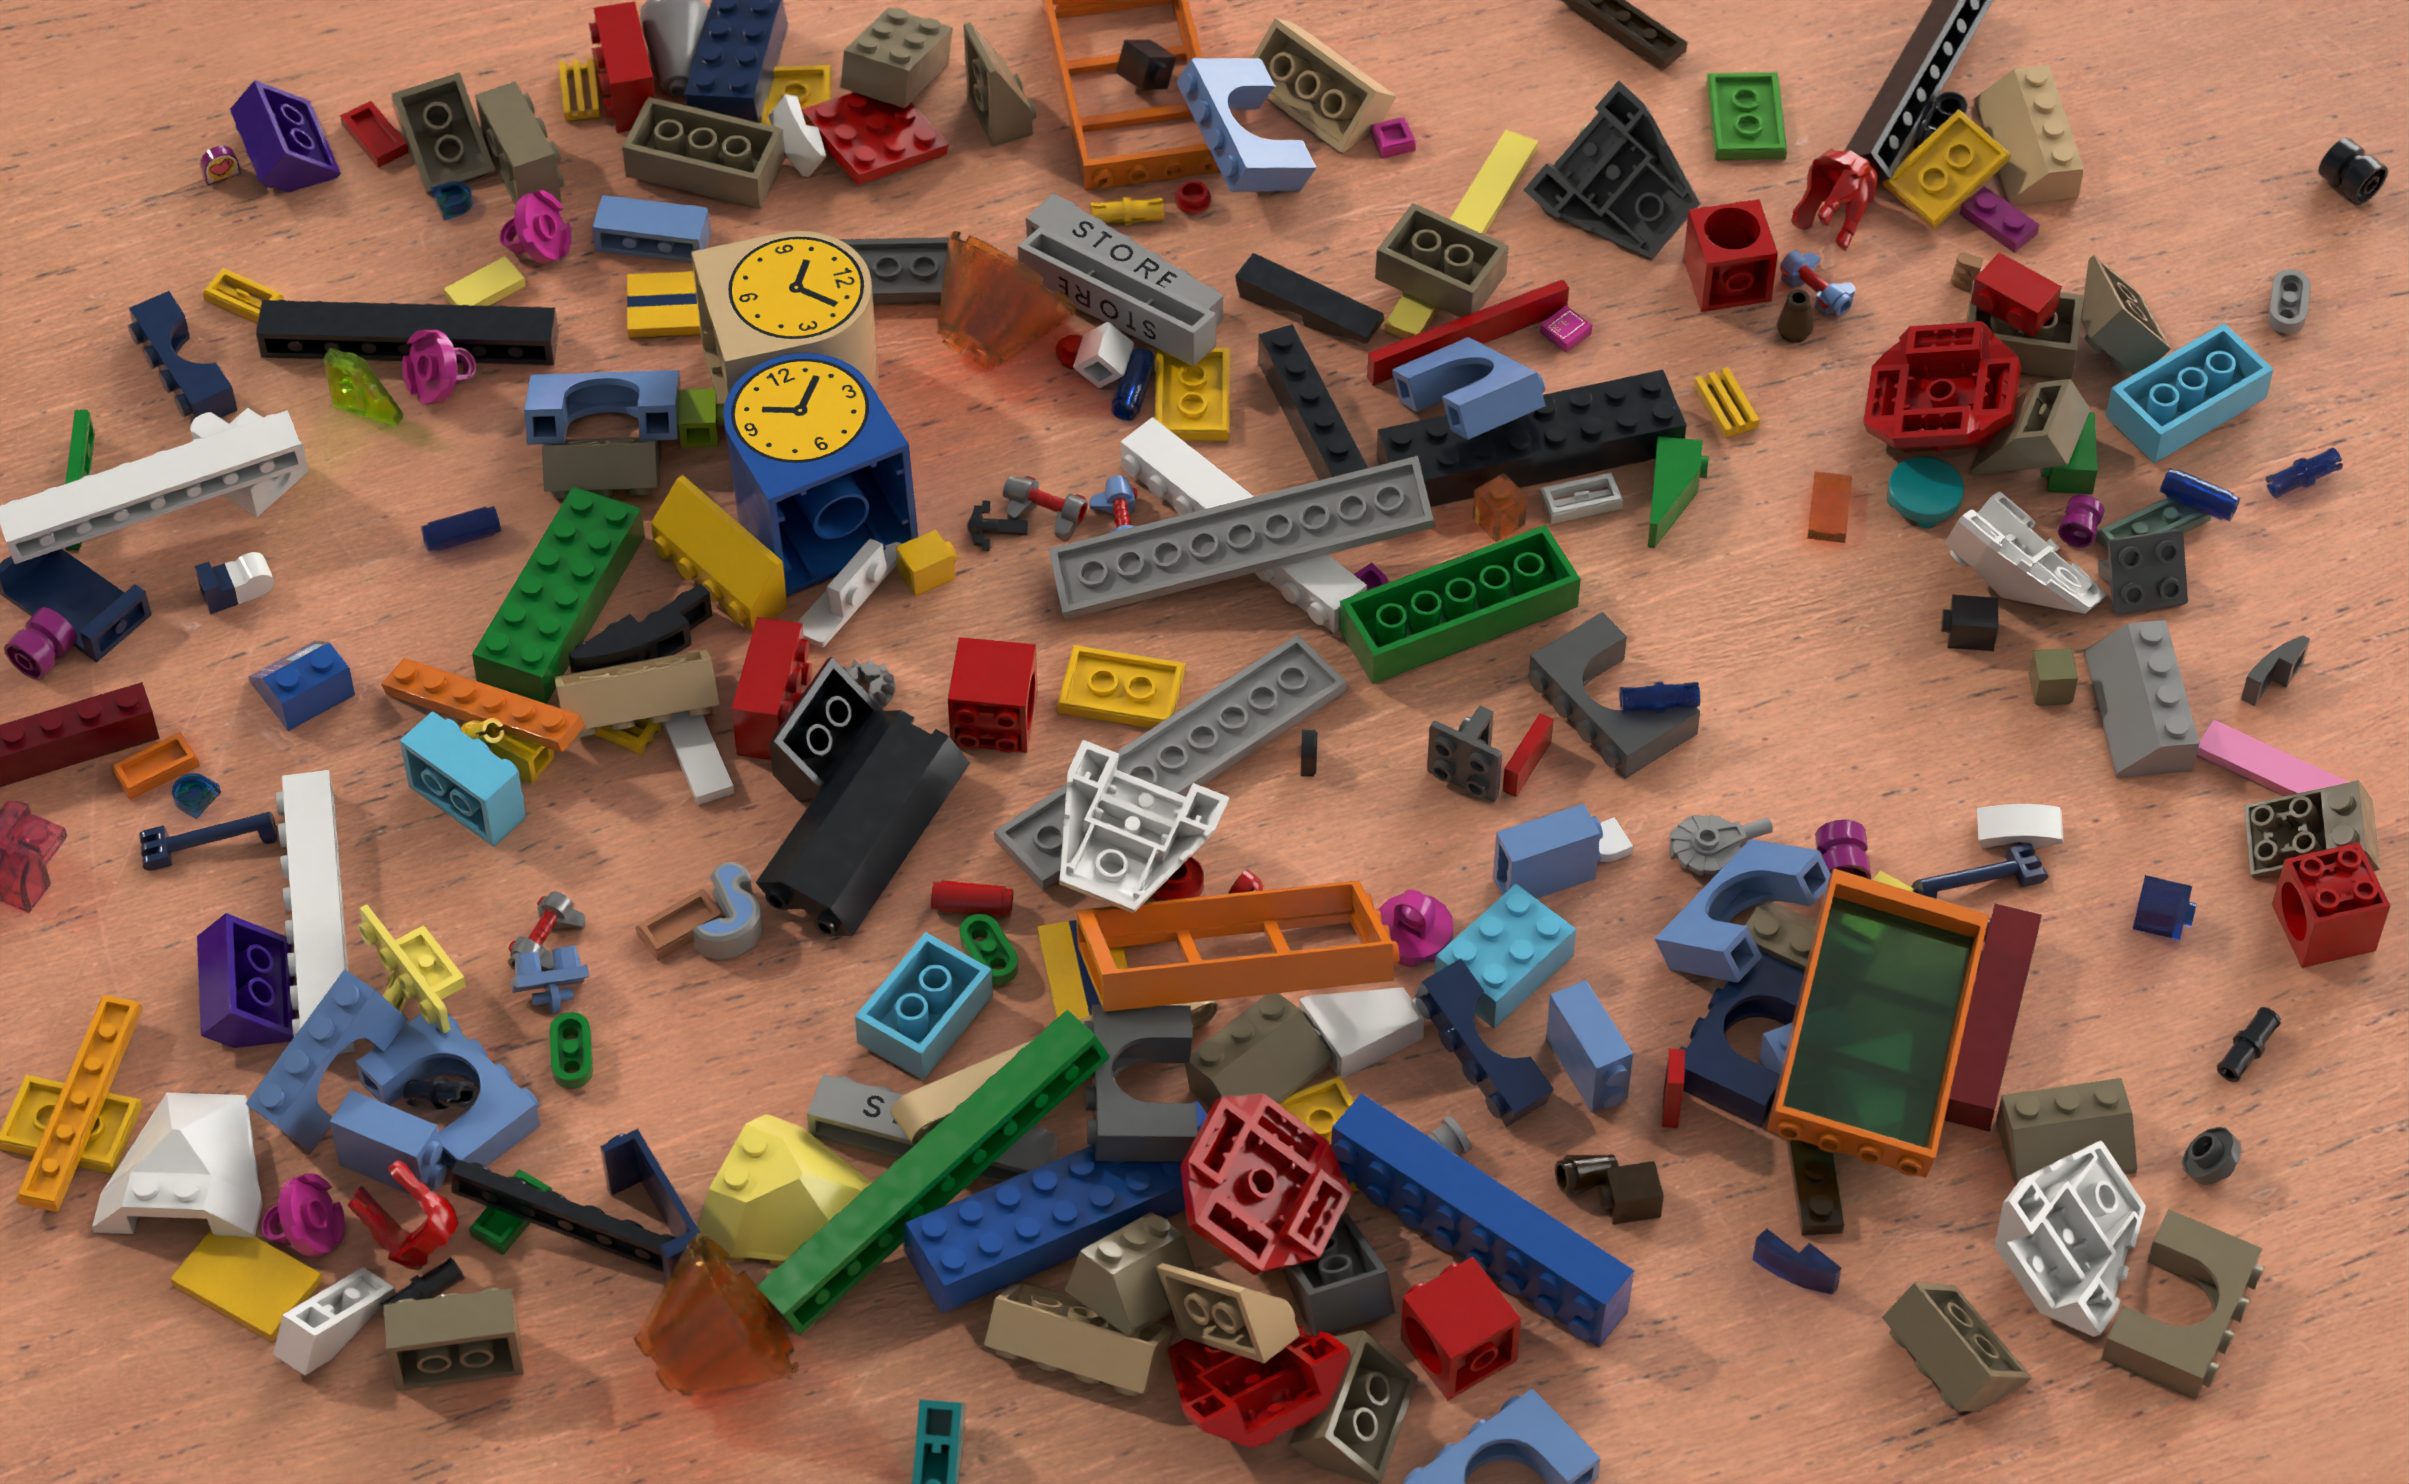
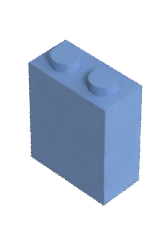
(1548, 852)
(1589, 1046)
(376, 1135)

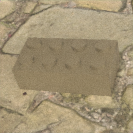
(704, 152)

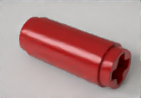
(972, 898)

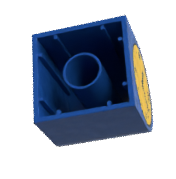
(816, 465)

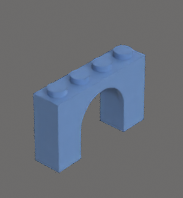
(1244, 159)
(1475, 384)
(562, 398)
(1762, 871)
(421, 1051)
(291, 1086)
(1521, 1432)

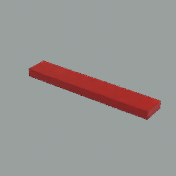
(1480, 326)

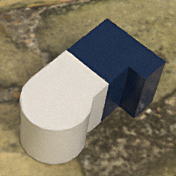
(234, 581)

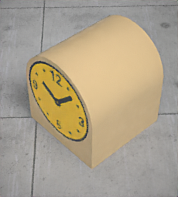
(783, 299)

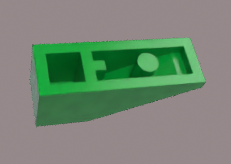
(1675, 482)

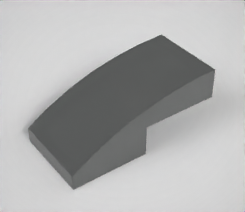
(2277, 666)

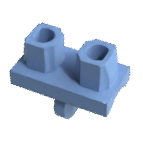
(567, 971)

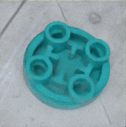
(1925, 490)

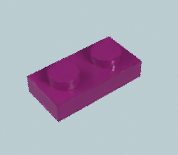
(1999, 219)

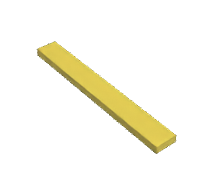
(1474, 211)

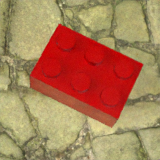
(624, 62)
(769, 684)

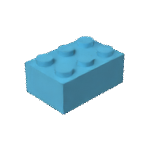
(463, 778)
(1511, 951)
(924, 1006)

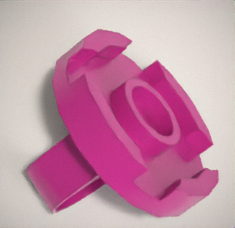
(538, 228)
(432, 366)
(1417, 925)
(307, 1216)

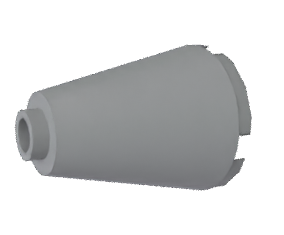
(672, 37)

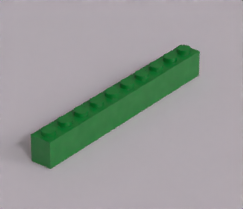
(933, 1171)

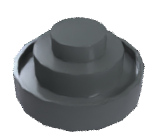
(2212, 1156)

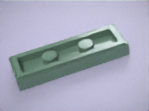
(2155, 518)

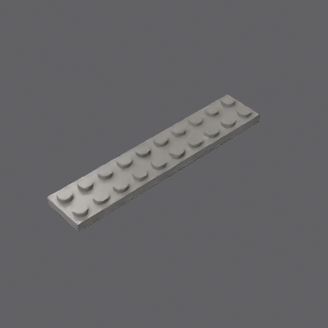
(1241, 537)
(1192, 744)

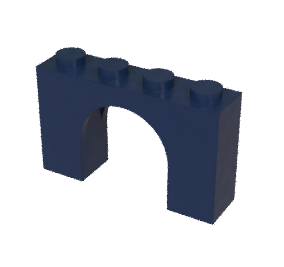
(1712, 1066)

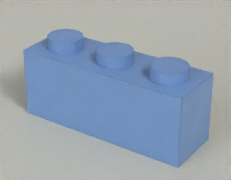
(650, 228)

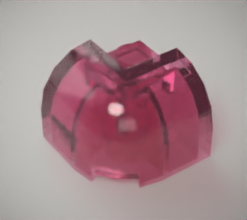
(25, 850)

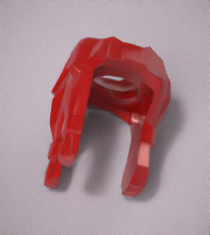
(1837, 180)
(407, 1248)

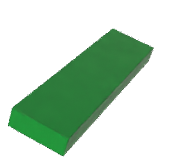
(80, 451)

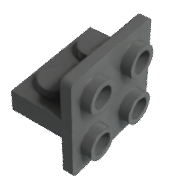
(2146, 571)
(1467, 755)

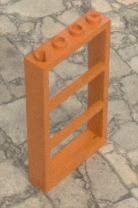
(1134, 167)
(1236, 976)

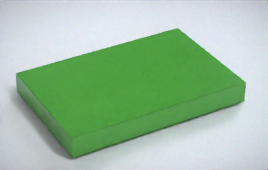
(1746, 116)

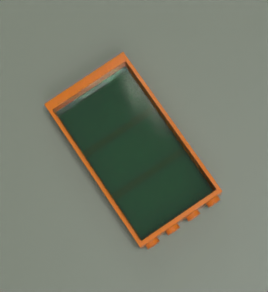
(1878, 1024)

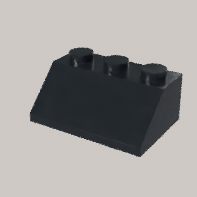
(819, 730)

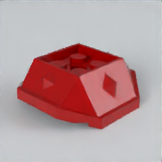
(1943, 388)
(1295, 1179)

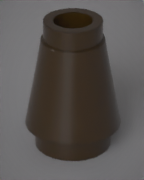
(1796, 318)
(1582, 1172)

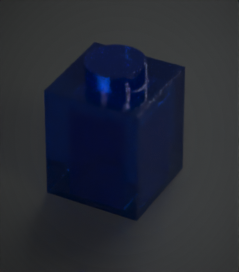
(2164, 907)

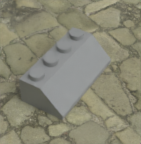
(2142, 701)

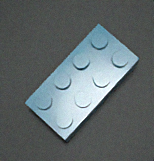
(2189, 392)

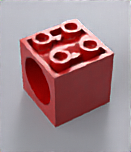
(1730, 255)
(993, 694)
(2330, 904)
(1460, 1327)

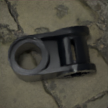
(1943, 108)

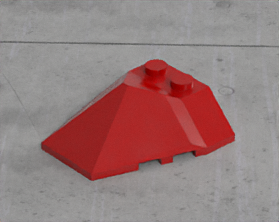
(1255, 1399)

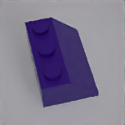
(283, 138)
(244, 984)

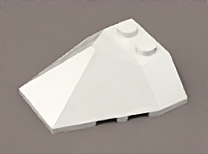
(2017, 560)
(1126, 832)
(188, 1164)
(2070, 1236)

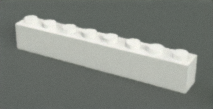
(1194, 484)
(151, 487)
(314, 890)

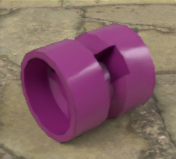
(45, 637)
(1844, 847)

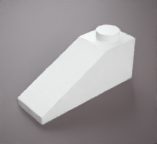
(329, 1320)

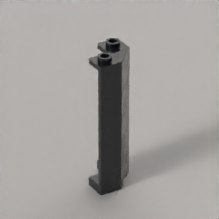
(863, 822)

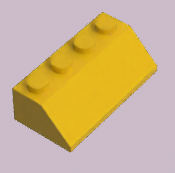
(719, 555)

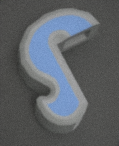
(742, 922)

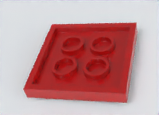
(874, 136)

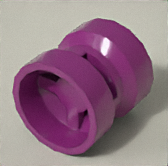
(2081, 521)

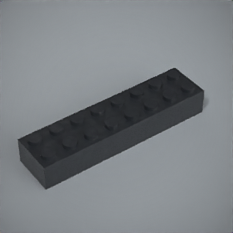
(1569, 437)

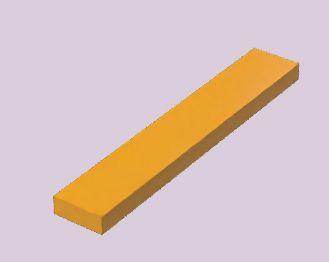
(79, 1103)

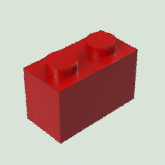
(2016, 294)

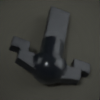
(978, 525)

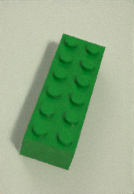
(559, 594)
(1459, 604)

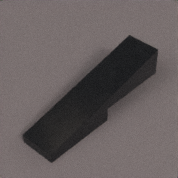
(1319, 305)

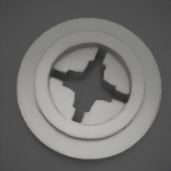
(881, 681)

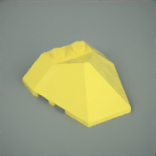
(776, 1191)

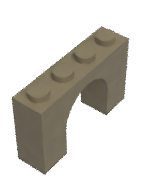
(2186, 1354)

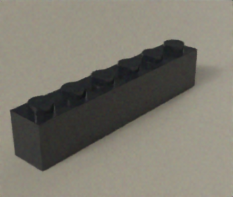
(1307, 404)

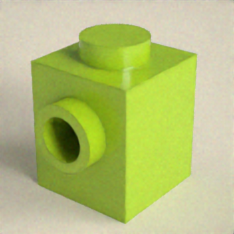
(699, 417)

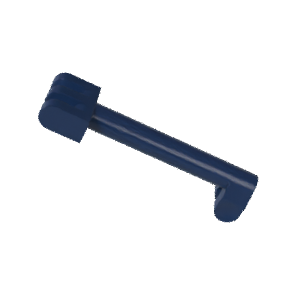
(158, 846)
(2019, 863)

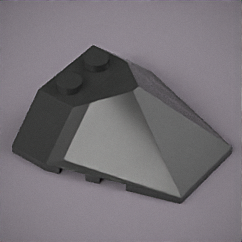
(1618, 178)

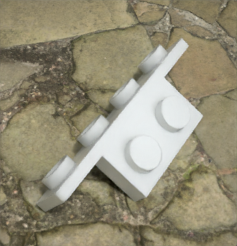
(848, 591)

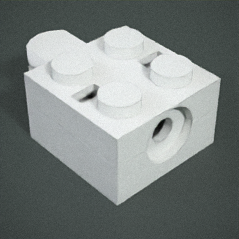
(258, 496)

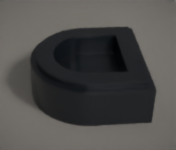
(1309, 752)

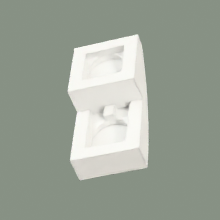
(801, 142)
(2020, 823)

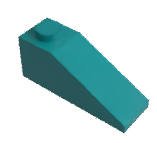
(938, 1442)

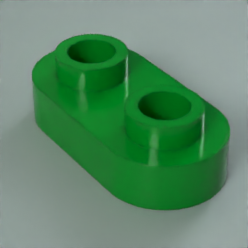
(993, 950)
(571, 1053)

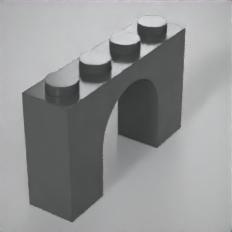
(1624, 739)
(1123, 1125)

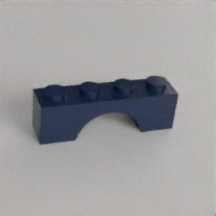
(163, 331)
(1509, 1084)

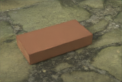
(675, 925)

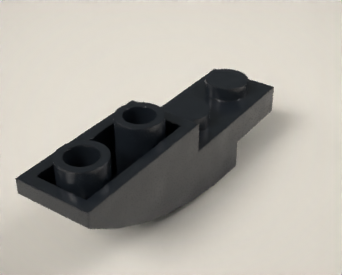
(657, 636)

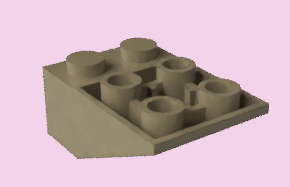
(2042, 434)
(2309, 824)

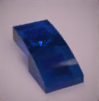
(1806, 1269)

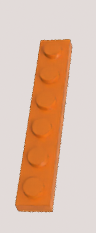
(478, 701)

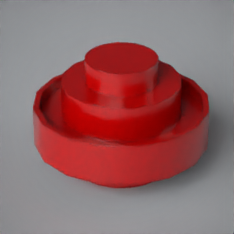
(1184, 883)

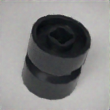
(2348, 166)

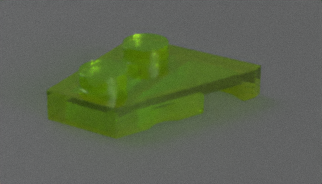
(358, 389)

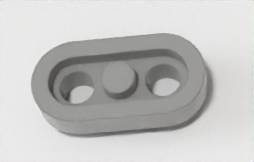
(2289, 301)

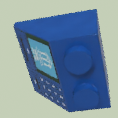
(304, 683)

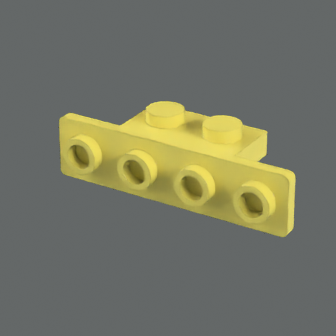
(419, 963)

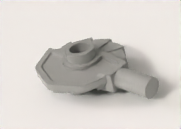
(1710, 841)

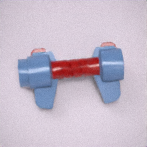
(1831, 298)
(1117, 500)

